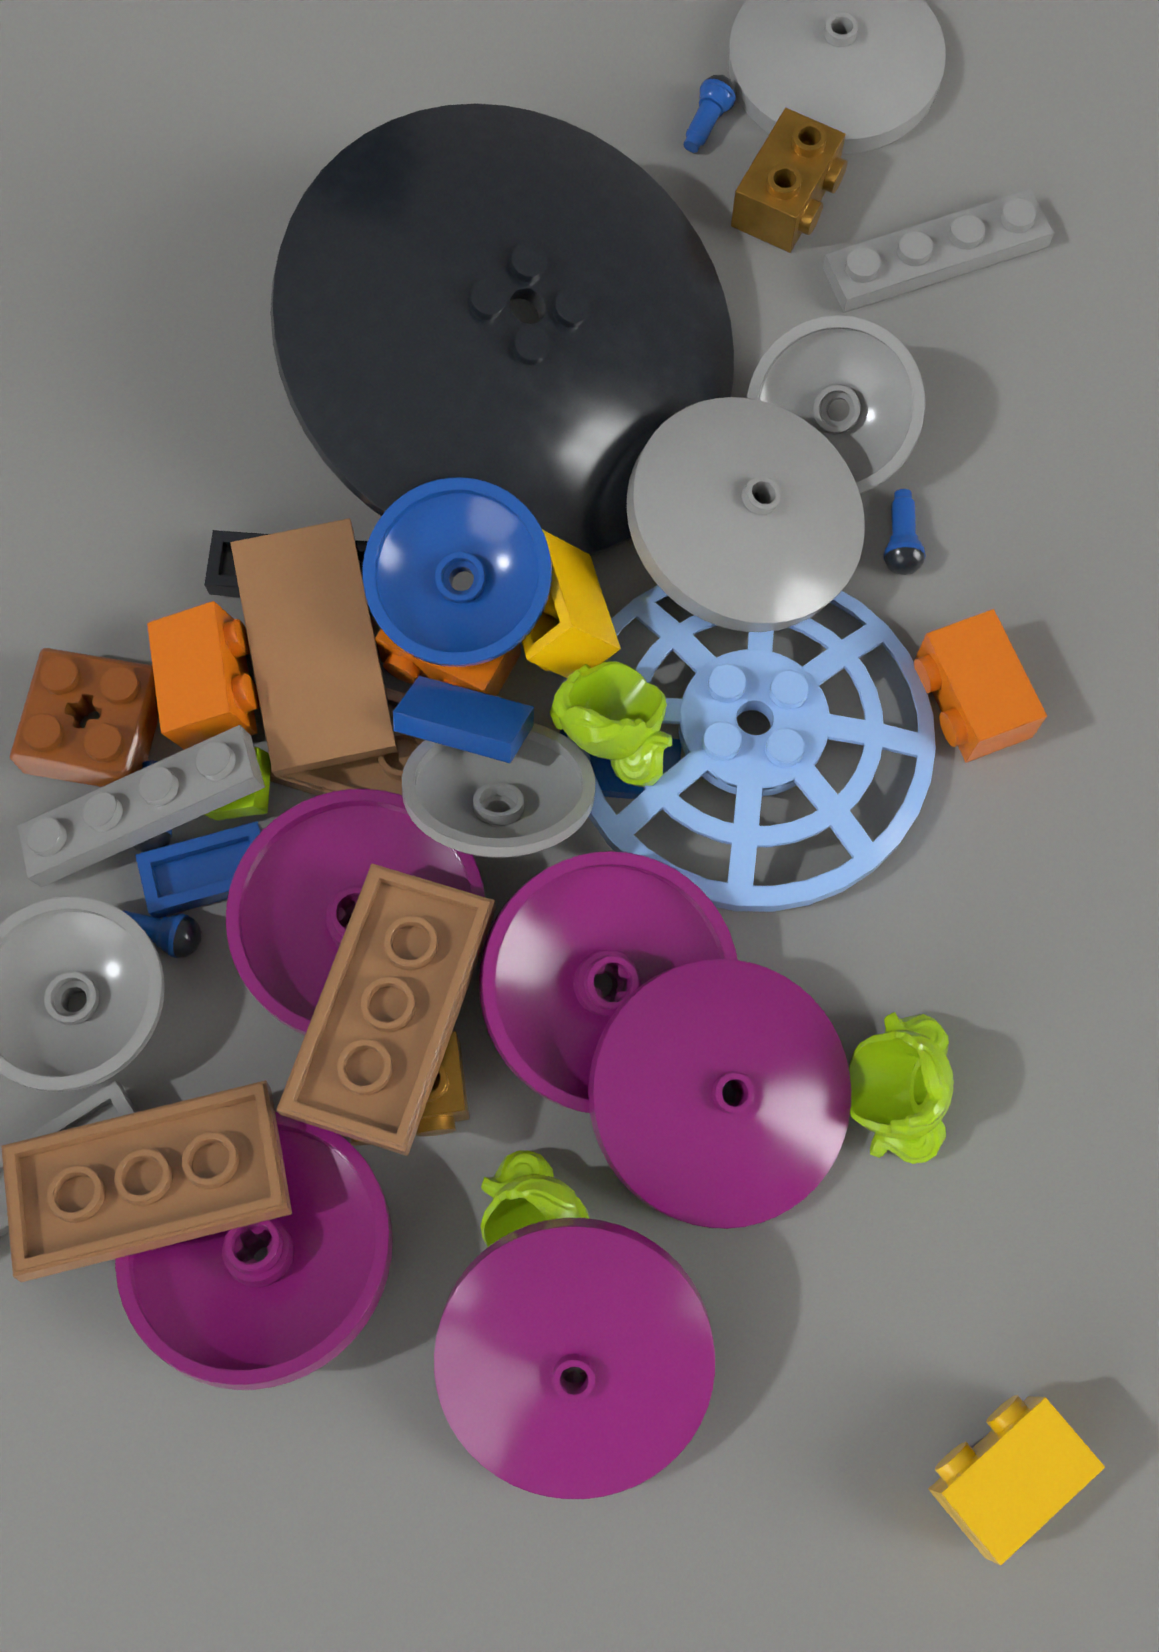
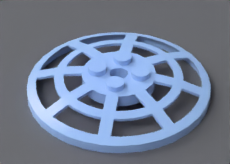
(774, 760)

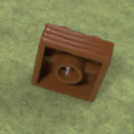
(64, 692)

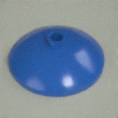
(448, 531)

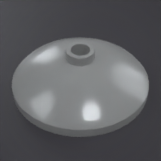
(855, 363)
(498, 805)
(70, 949)

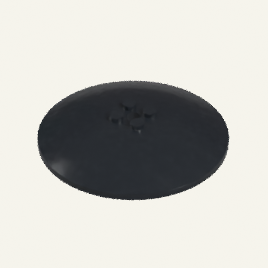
(406, 334)

